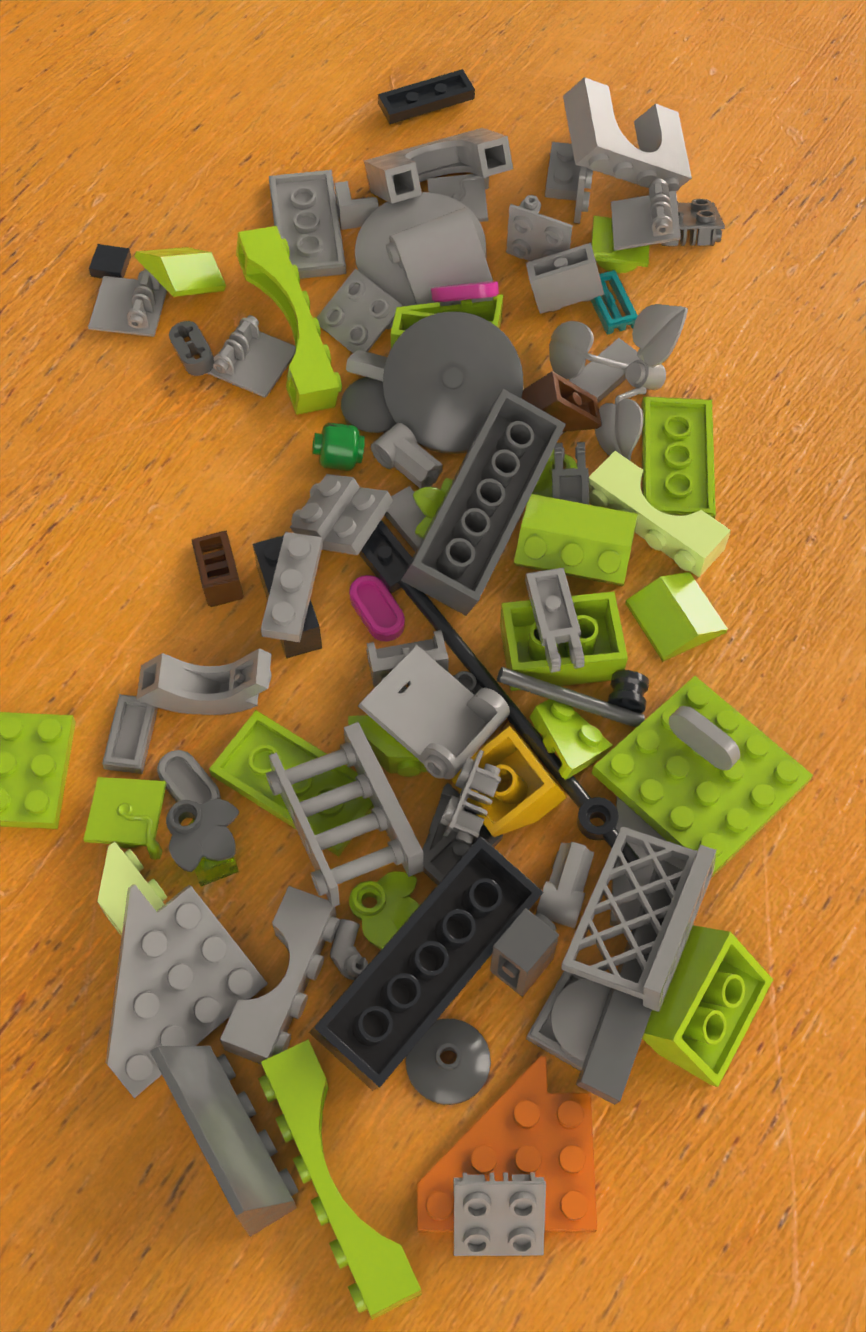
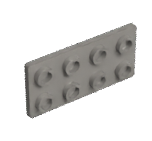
(567, 179)

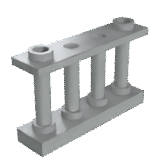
(369, 783)

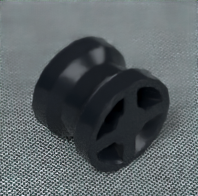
(629, 690)

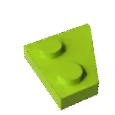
(570, 736)

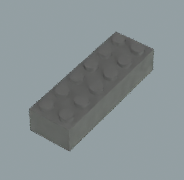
(484, 503)

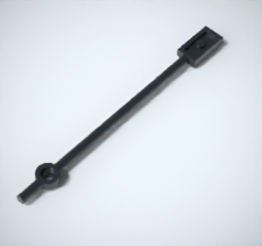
(389, 562)

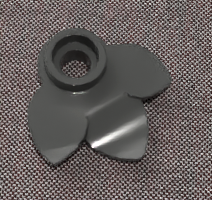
(205, 836)

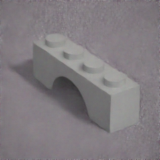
(261, 1024)

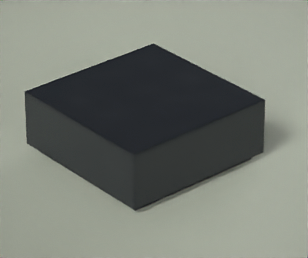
(109, 261)

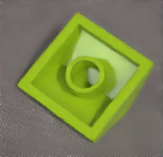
(183, 270)
(675, 615)

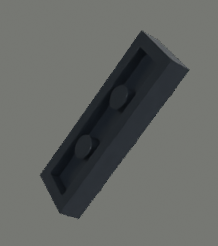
(426, 96)

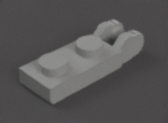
(555, 615)

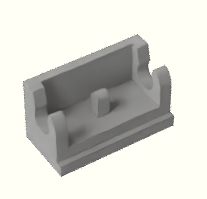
(385, 659)

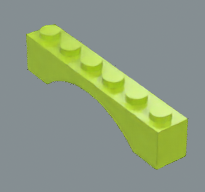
(267, 266)
(377, 1263)

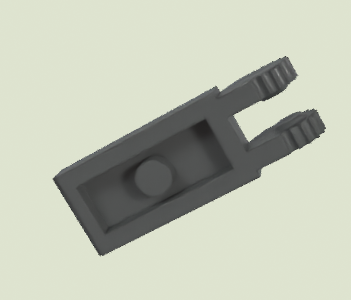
(574, 482)

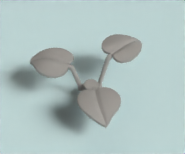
(656, 336)

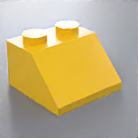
(525, 785)

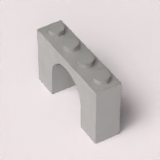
(604, 148)
(399, 173)

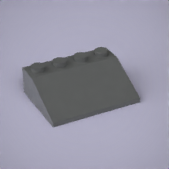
(227, 1135)

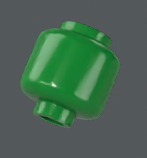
(339, 446)

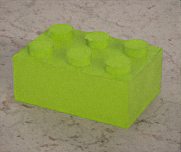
(600, 641)

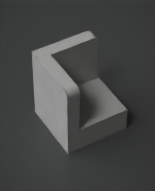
(355, 211)

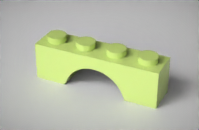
(689, 540)

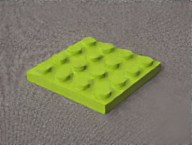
(686, 794)

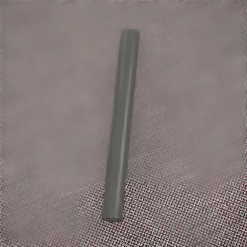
(569, 697)

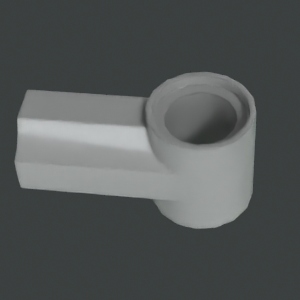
(400, 450)
(564, 891)

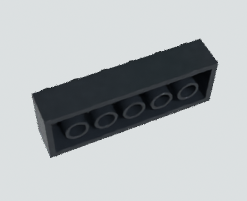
(425, 964)

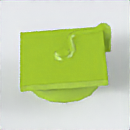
(605, 255)
(126, 813)

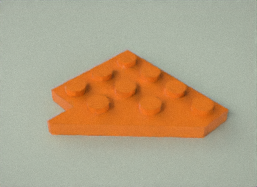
(523, 1135)

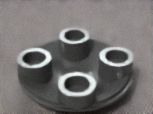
(366, 406)

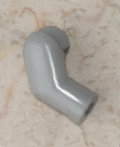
(344, 952)

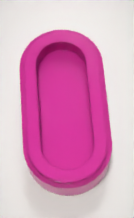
(465, 291)
(377, 608)

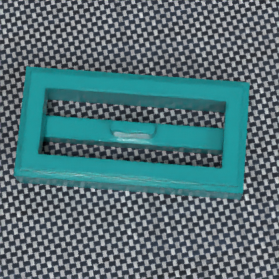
(618, 321)

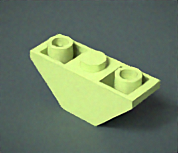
(119, 874)

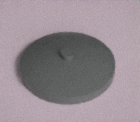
(447, 378)

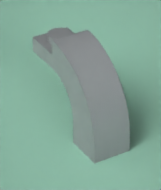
(204, 689)

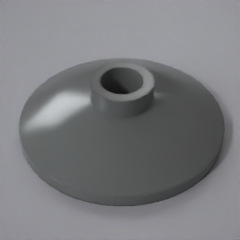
(449, 1082)

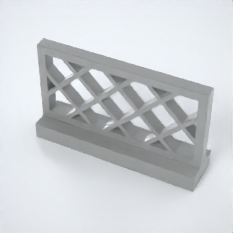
(671, 935)

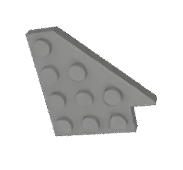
(172, 982)

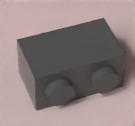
(524, 951)

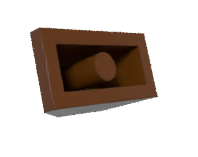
(564, 402)

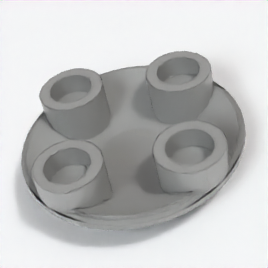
(577, 1016)

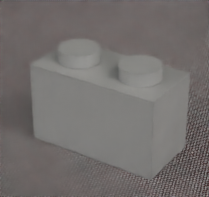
(565, 278)

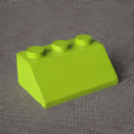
(577, 537)
(708, 1004)

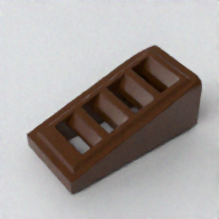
(221, 587)

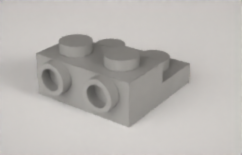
(341, 513)

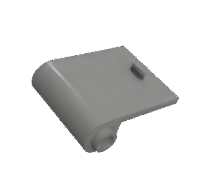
(440, 255)
(435, 714)

